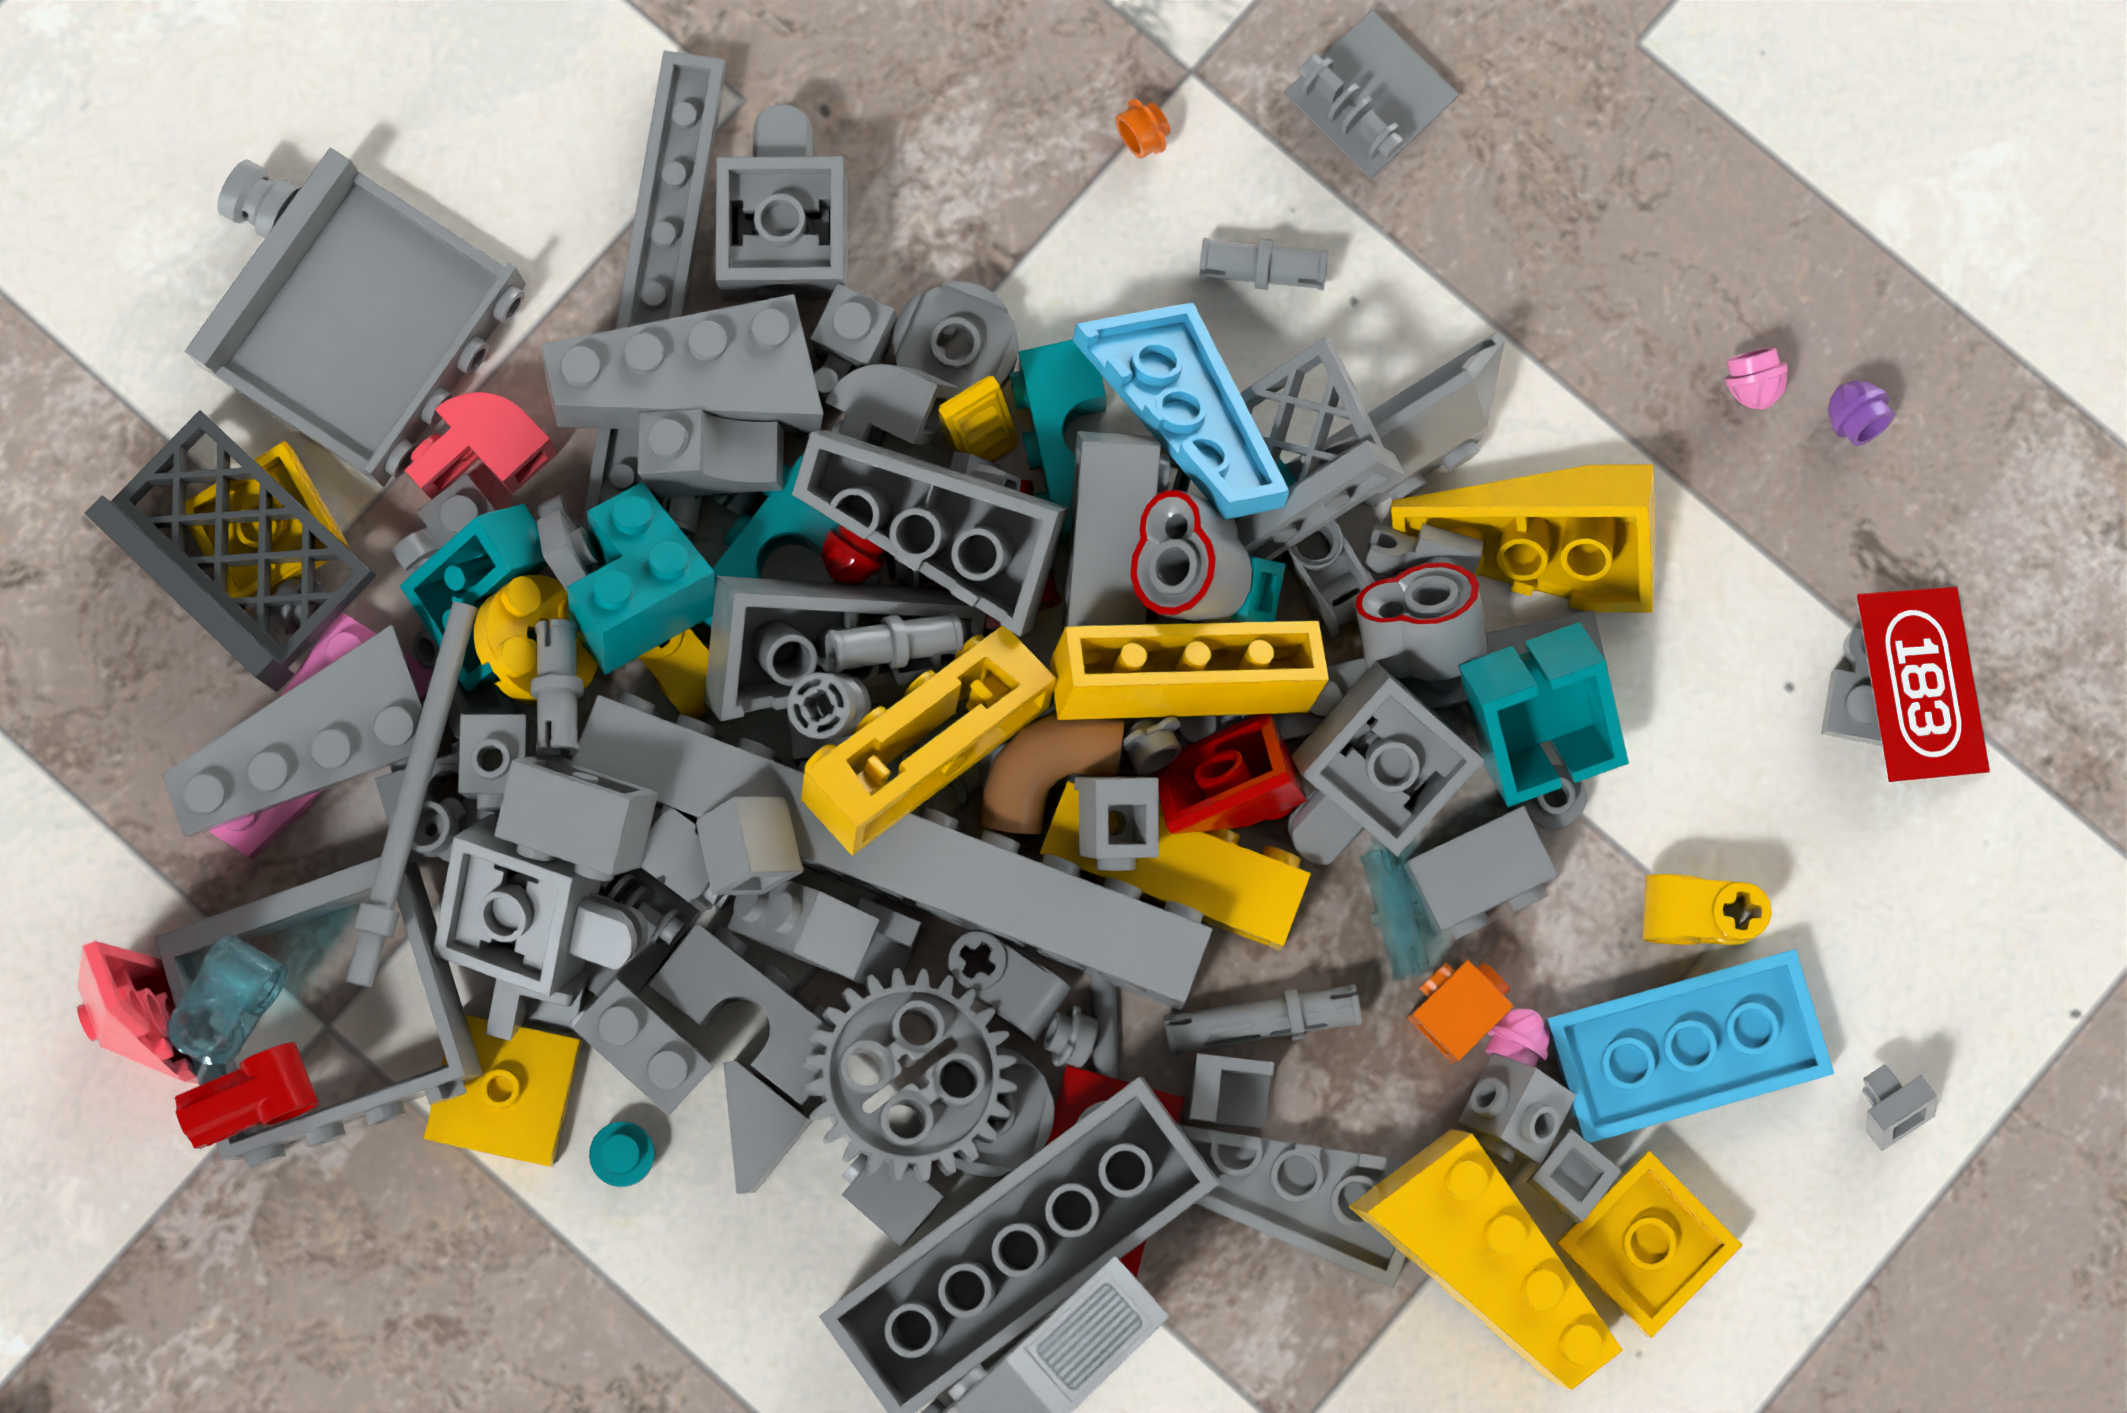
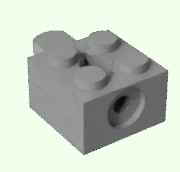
(781, 214)
(1377, 767)
(532, 934)

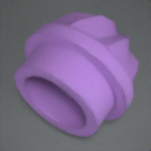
(1859, 411)

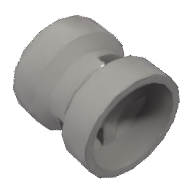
(254, 197)
(842, 705)

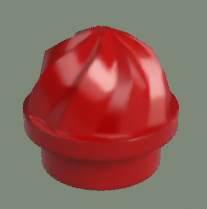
(850, 557)

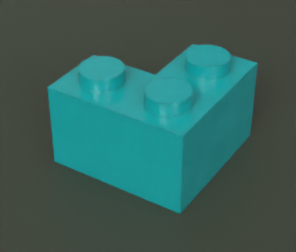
(471, 569)
(646, 584)

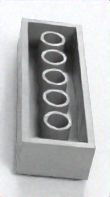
(1019, 1249)

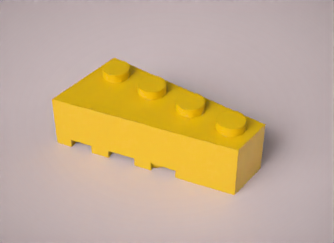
(1482, 1247)

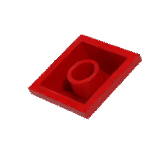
(1231, 779)

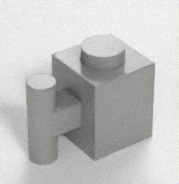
(850, 336)

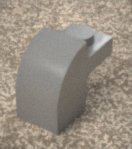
(890, 401)

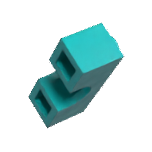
(1057, 389)
(776, 524)

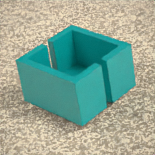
(1546, 694)

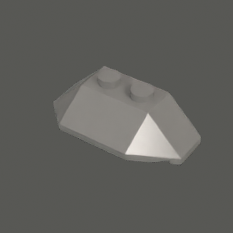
(1431, 420)

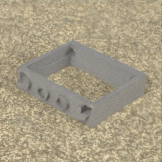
(184, 952)

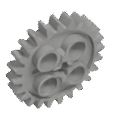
(945, 1121)

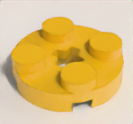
(503, 628)

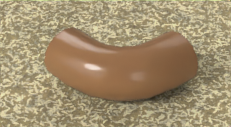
(1037, 760)

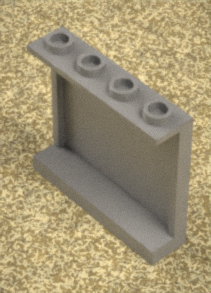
(357, 319)

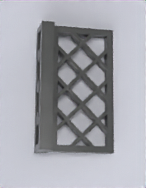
(193, 588)

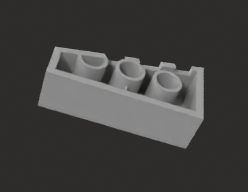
(726, 361)
(776, 631)

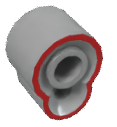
(1189, 560)
(1423, 621)

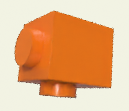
(1460, 1007)

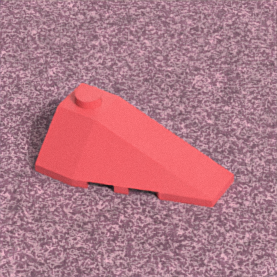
(130, 1008)

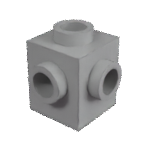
(1516, 1110)

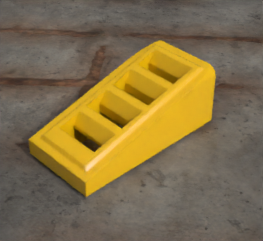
(979, 421)

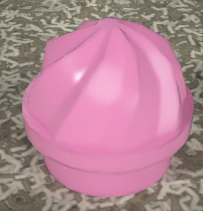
(1757, 378)
(1520, 1037)

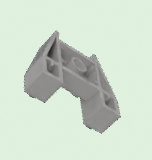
(1064, 1352)

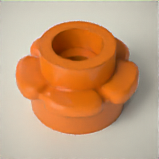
(1143, 128)

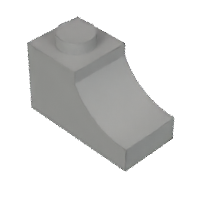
(708, 454)

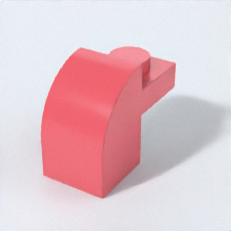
(483, 430)

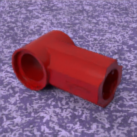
(264, 1091)

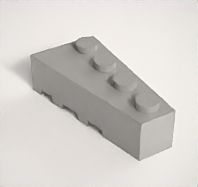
(956, 529)
(314, 737)

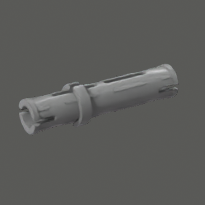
(1272, 1018)

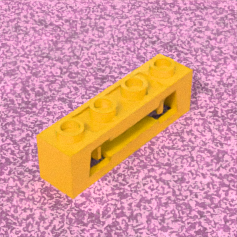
(849, 782)

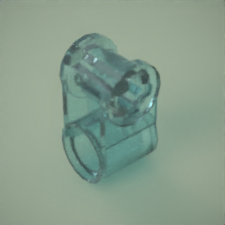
(231, 996)

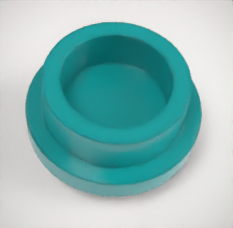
(622, 1154)

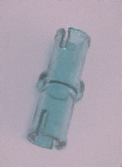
(1396, 914)

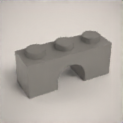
(711, 974)

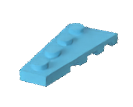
(1188, 401)

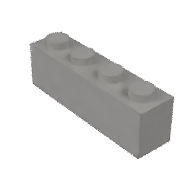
(1110, 491)

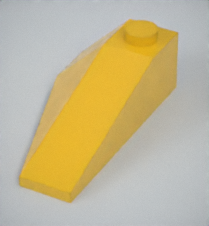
(1556, 532)

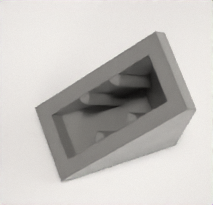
(760, 1126)

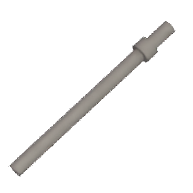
(377, 917)

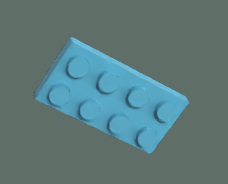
(1689, 1046)

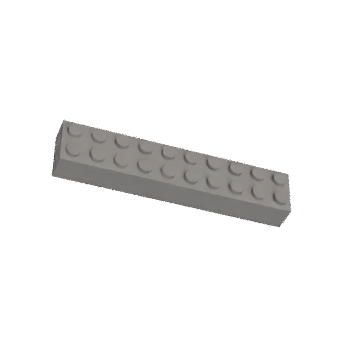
(917, 860)

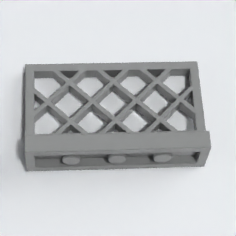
(1323, 491)

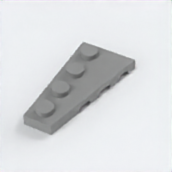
(1300, 1197)

